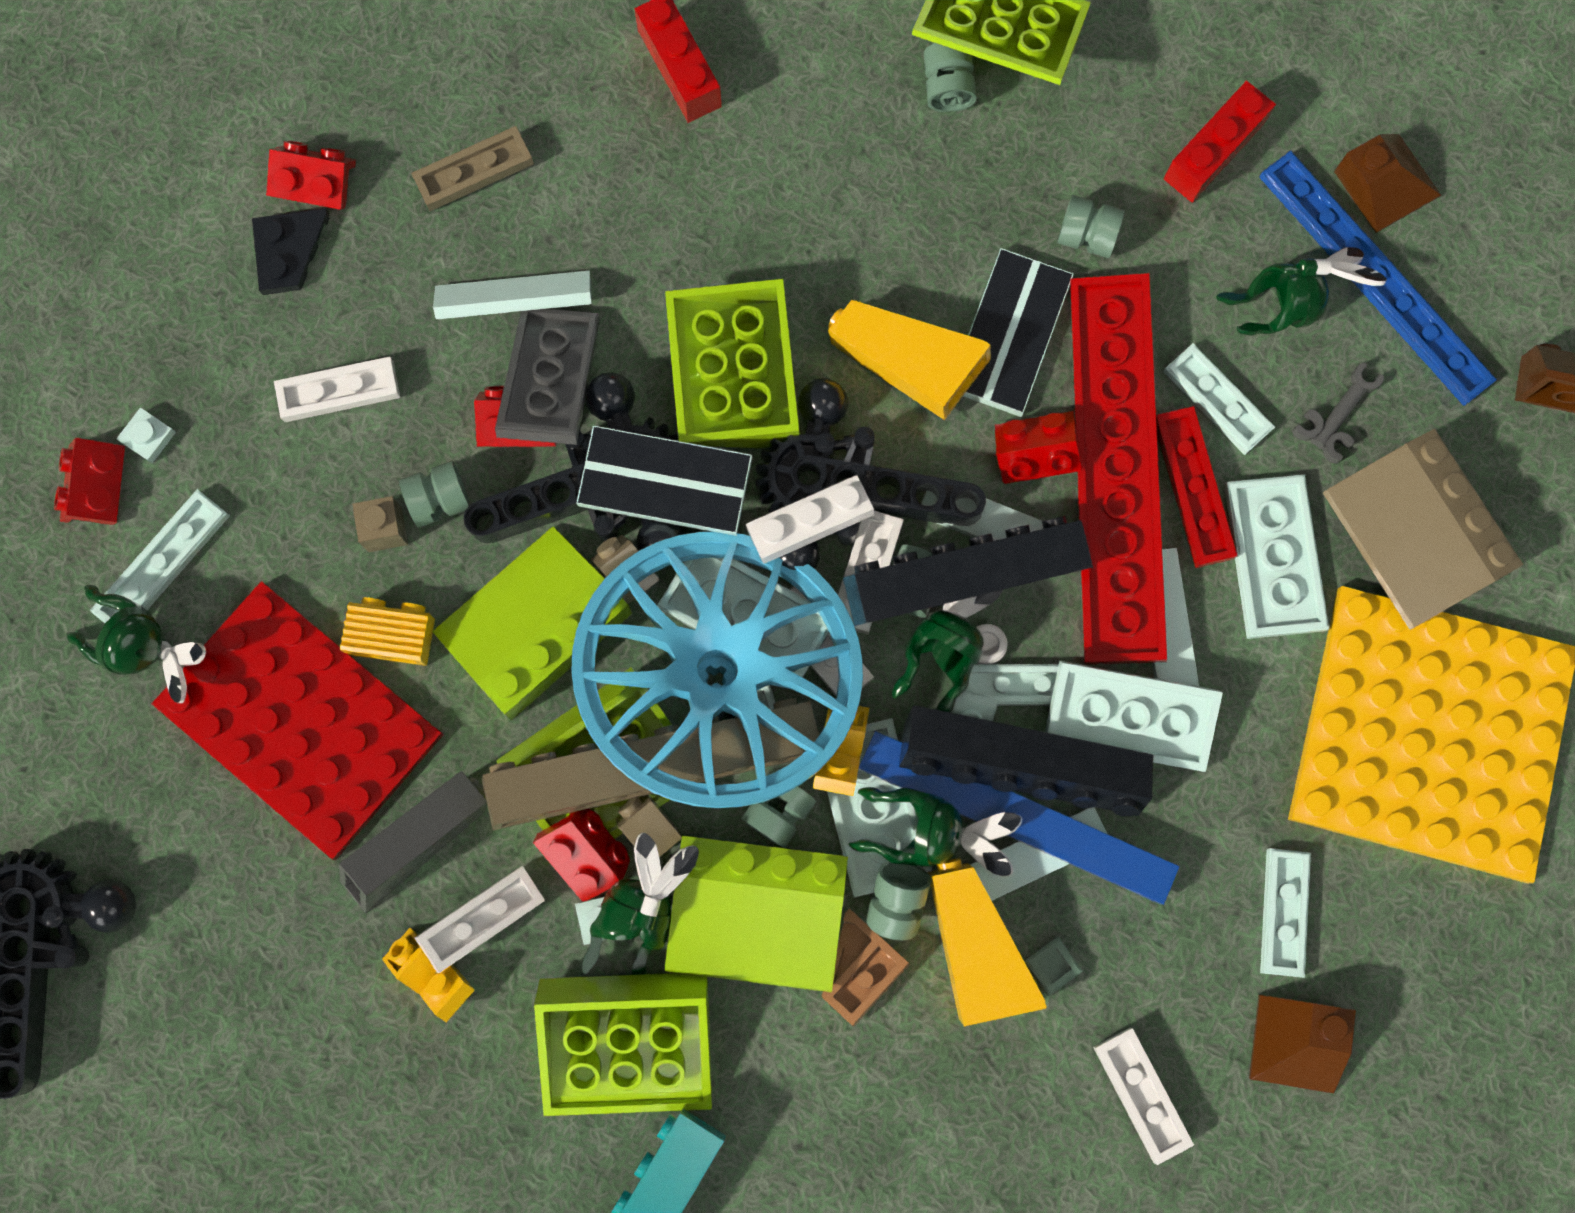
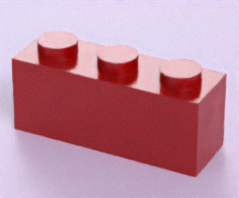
(678, 58)
(1219, 141)

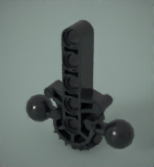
(611, 400)
(822, 406)
(103, 907)

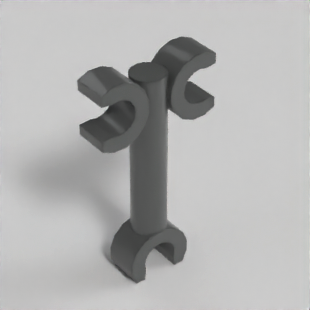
(1324, 433)

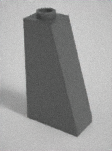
(411, 840)

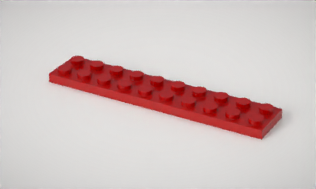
(1119, 470)

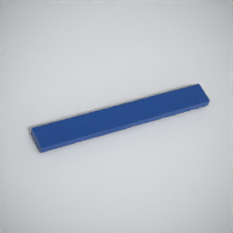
(1395, 299)
(1039, 828)

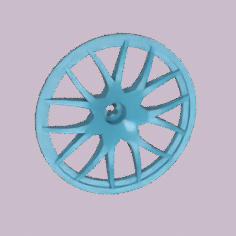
(715, 649)

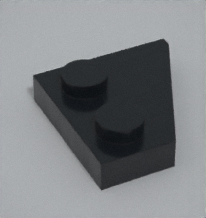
(285, 248)

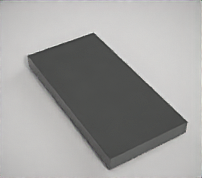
(548, 376)

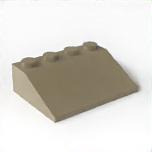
(1422, 528)

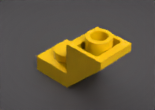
(841, 771)
(441, 991)

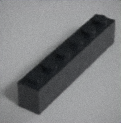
(966, 572)
(1026, 761)

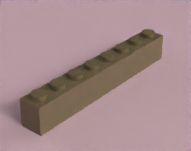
(590, 780)

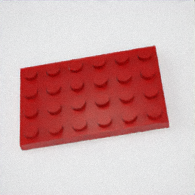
(299, 721)

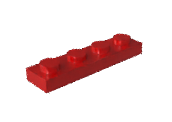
(1195, 487)

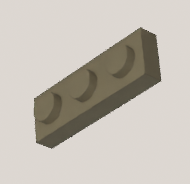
(472, 168)

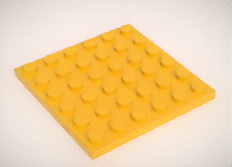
(1434, 736)

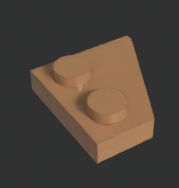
(862, 969)

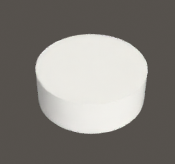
(994, 644)

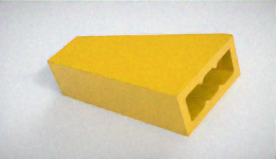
(911, 355)
(980, 954)

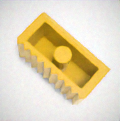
(387, 632)

